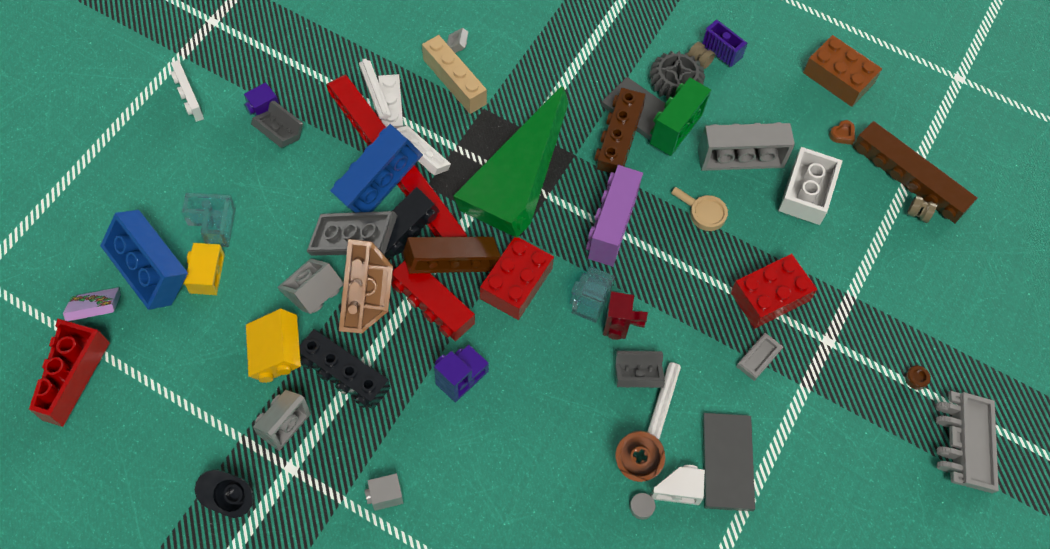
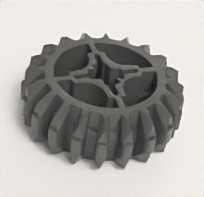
(672, 70)

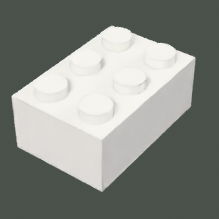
(810, 186)

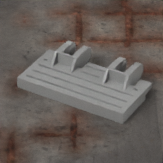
(974, 433)

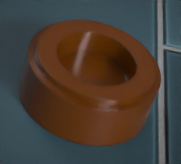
(917, 377)

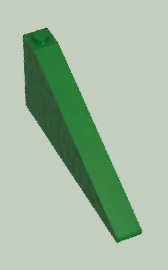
(511, 181)

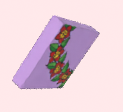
(91, 304)

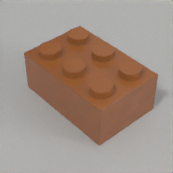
(842, 70)

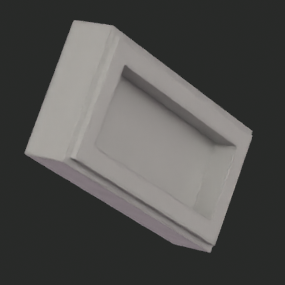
(759, 356)

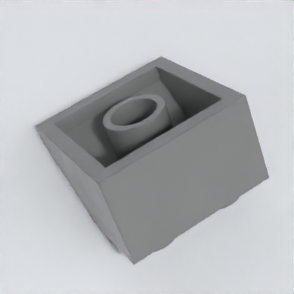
(311, 285)
(282, 419)

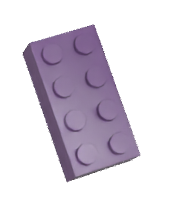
(613, 215)

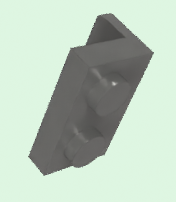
(278, 125)
(639, 369)

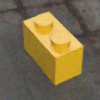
(204, 268)

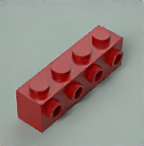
(434, 300)

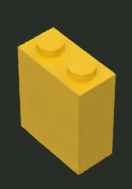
(272, 346)

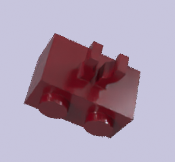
(620, 316)

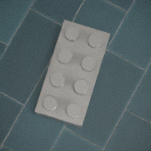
(745, 146)

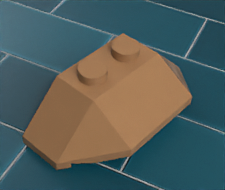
(364, 287)

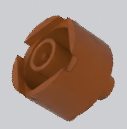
(646, 468)

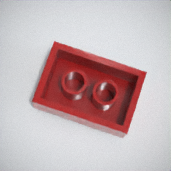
(516, 277)
(773, 290)

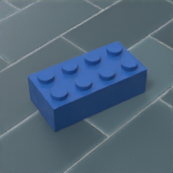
(376, 171)
(143, 259)

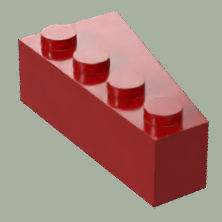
(67, 370)

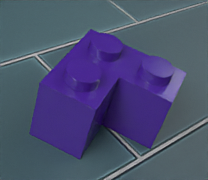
(459, 372)

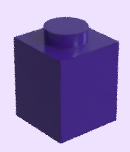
(259, 99)

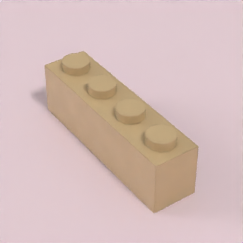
(454, 74)

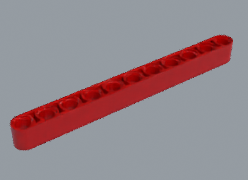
(369, 127)

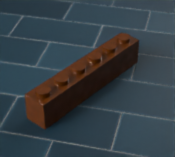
(914, 172)

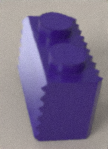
(724, 43)

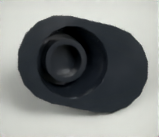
(224, 493)

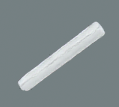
(374, 89)
(664, 399)

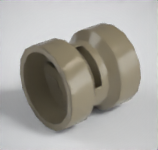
(702, 54)
(926, 211)

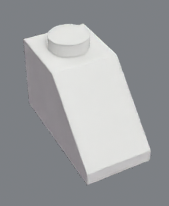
(682, 486)

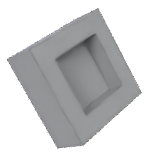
(458, 40)

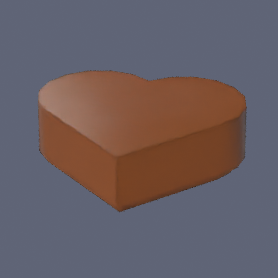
(843, 133)

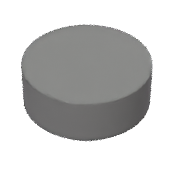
(642, 506)

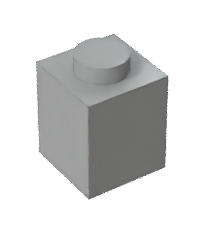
(384, 492)

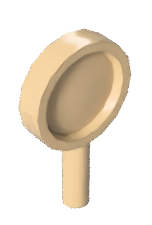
(706, 212)

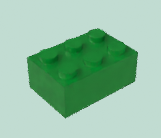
(679, 116)

